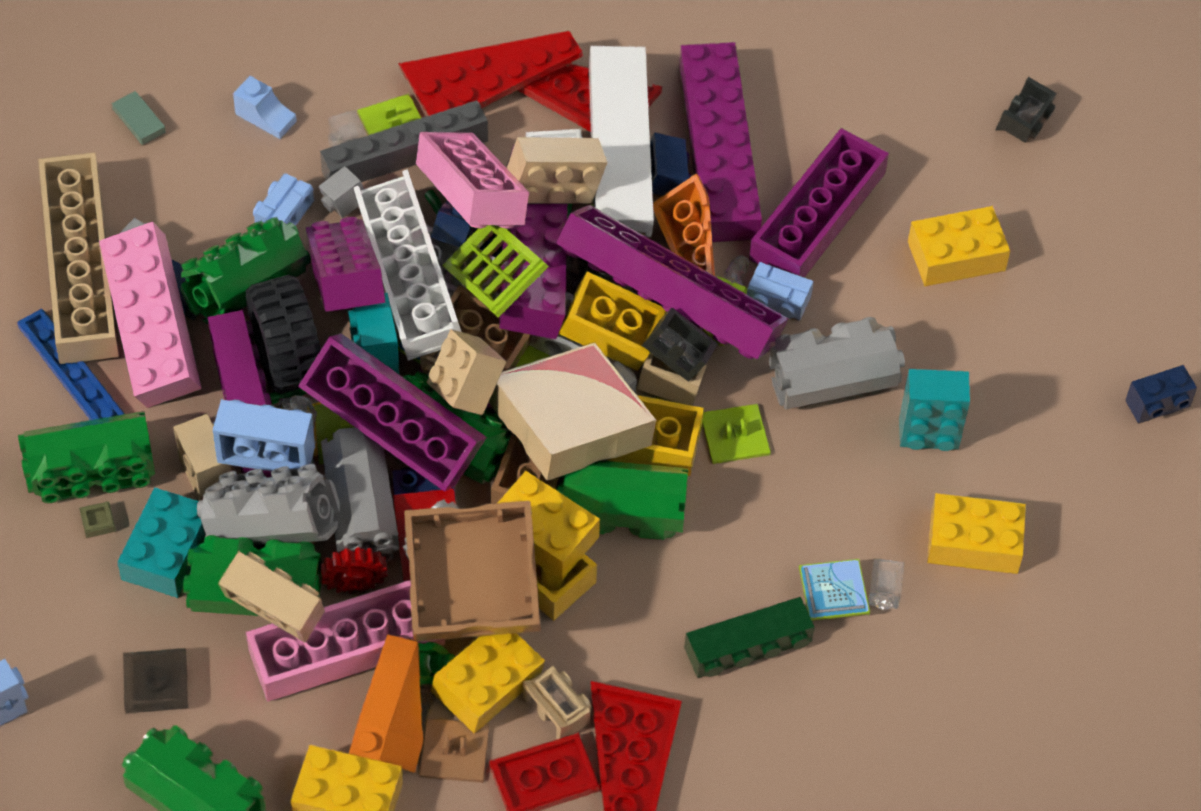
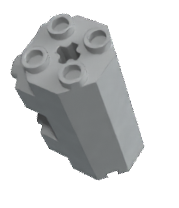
(846, 363)
(364, 493)
(285, 507)

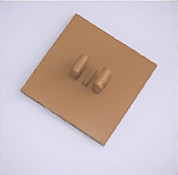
(454, 751)

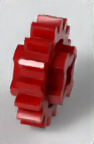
(354, 570)

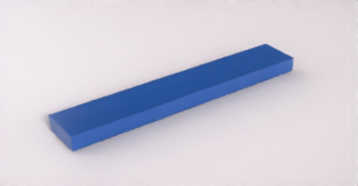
(74, 376)

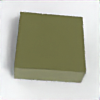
(97, 519)

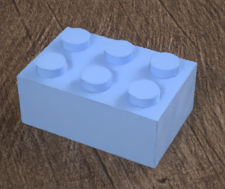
(262, 436)

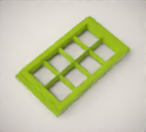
(516, 286)

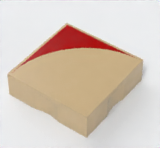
(572, 411)

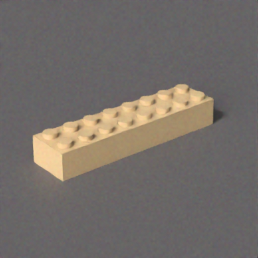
(75, 261)

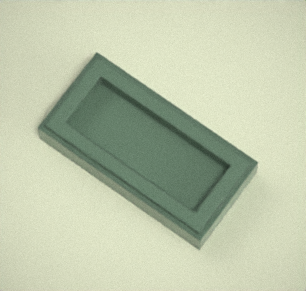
(138, 118)

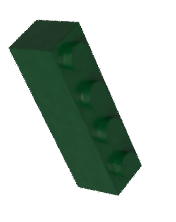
(749, 637)

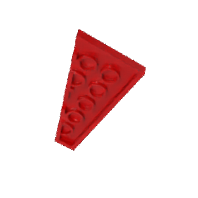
(487, 71)
(568, 93)
(632, 745)

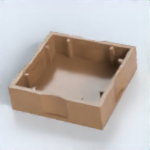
(472, 571)

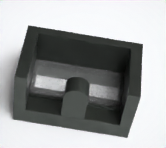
(1028, 110)
(680, 344)

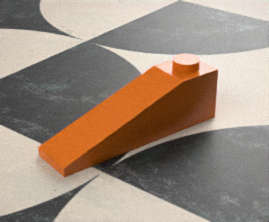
(687, 222)
(391, 713)

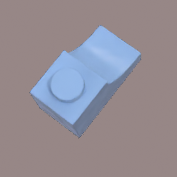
(260, 106)

